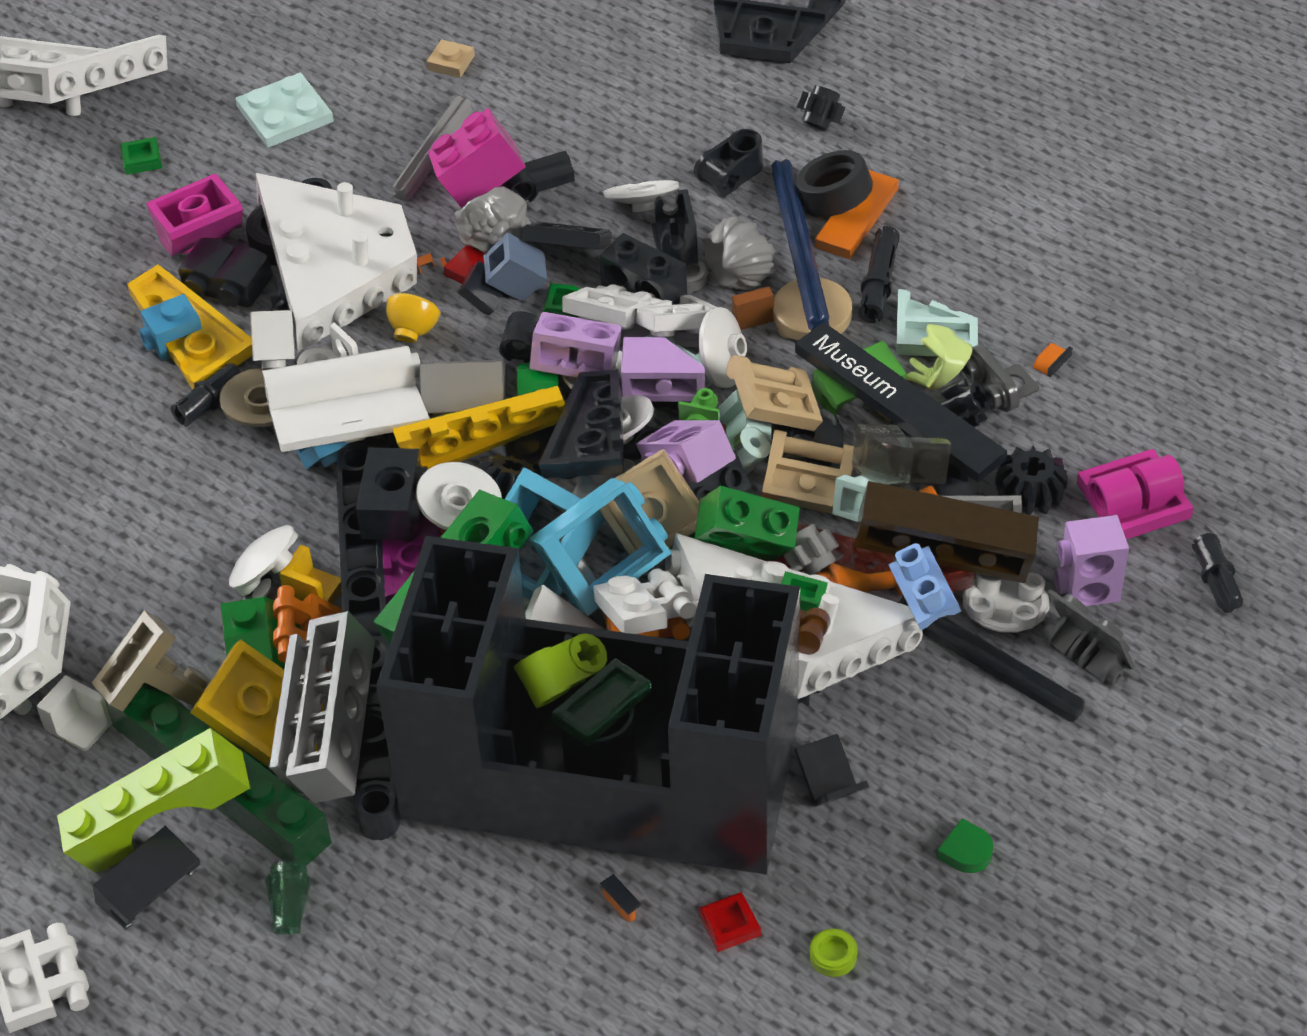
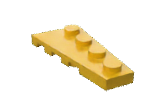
(205, 350)
(481, 428)

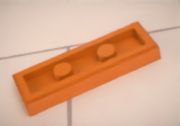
(847, 230)

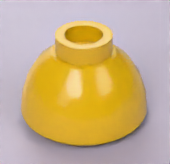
(411, 316)

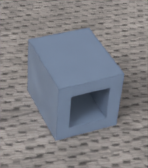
(515, 267)

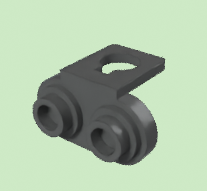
(996, 380)

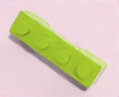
(194, 774)

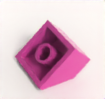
(195, 212)

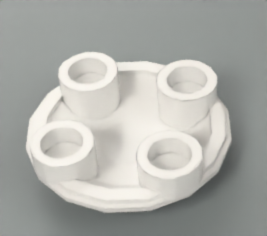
(261, 556)
(1006, 603)

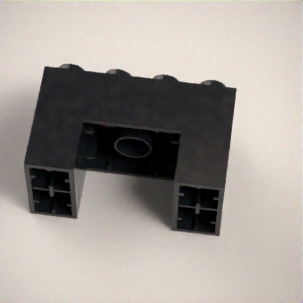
(676, 778)

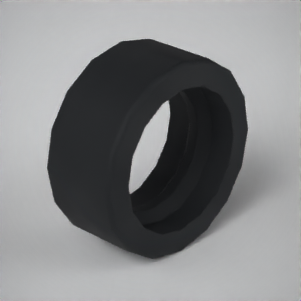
(829, 200)

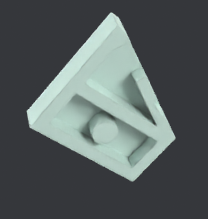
(915, 316)

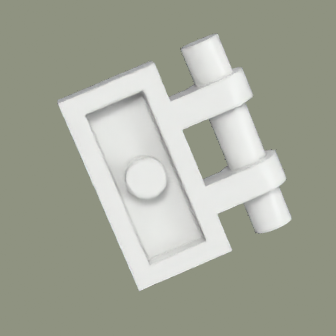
(607, 304)
(643, 606)
(23, 987)

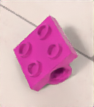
(1139, 489)

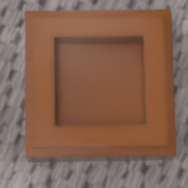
(753, 307)

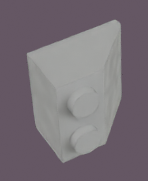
(461, 385)

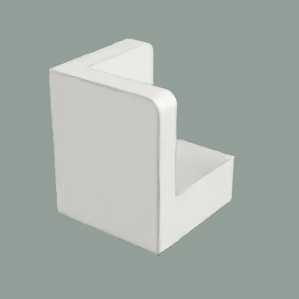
(74, 713)

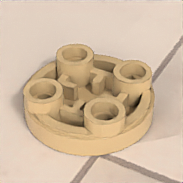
(790, 314)

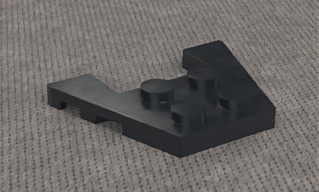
(770, 29)

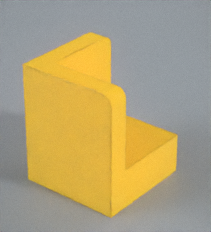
(307, 579)

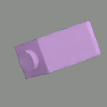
(659, 370)

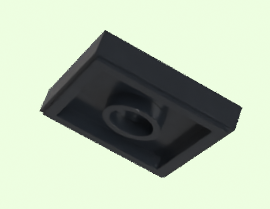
(567, 235)

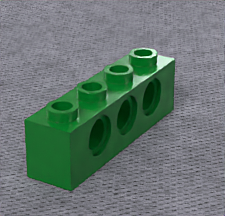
(483, 520)

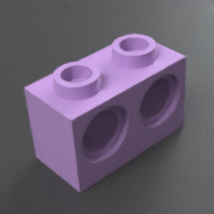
(573, 345)
(693, 445)
(1092, 560)

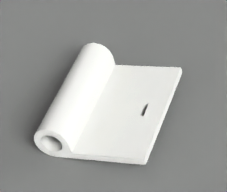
(344, 398)

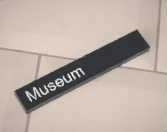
(899, 400)

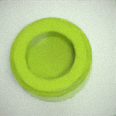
(833, 952)

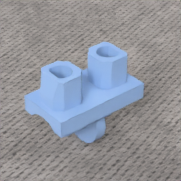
(923, 585)

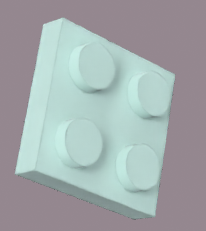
(284, 109)

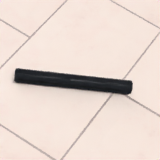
(1005, 667)

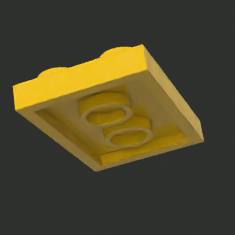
(244, 701)

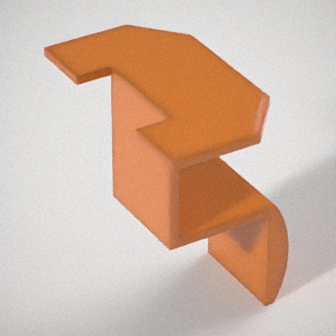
(427, 259)

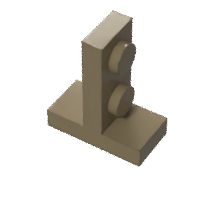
(142, 660)

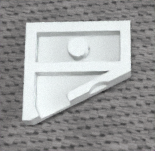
(665, 318)

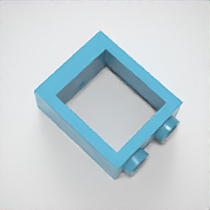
(526, 494)
(635, 565)

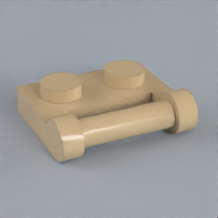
(775, 394)
(802, 482)

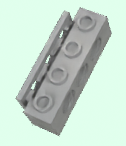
(343, 693)

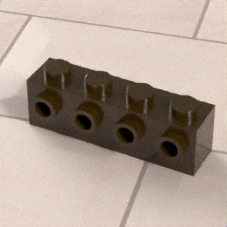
(946, 527)

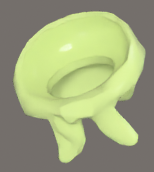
(952, 357)

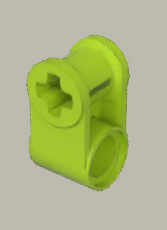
(560, 668)

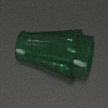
(287, 896)

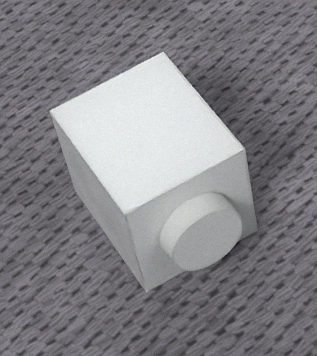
(272, 337)

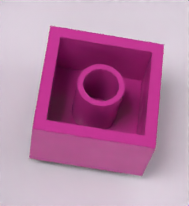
(475, 157)

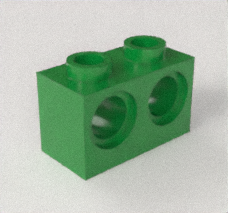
(747, 523)

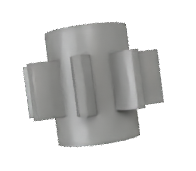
(812, 550)

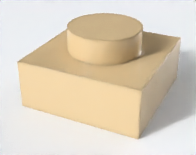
(450, 58)

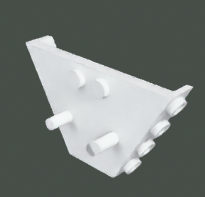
(64, 71)
(334, 252)
(862, 625)
(31, 635)

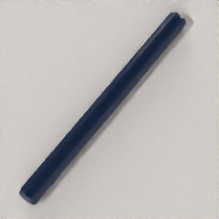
(800, 244)

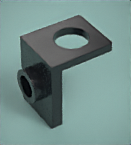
(827, 770)

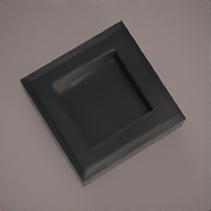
(478, 292)

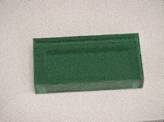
(601, 702)

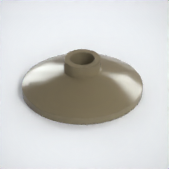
(245, 399)

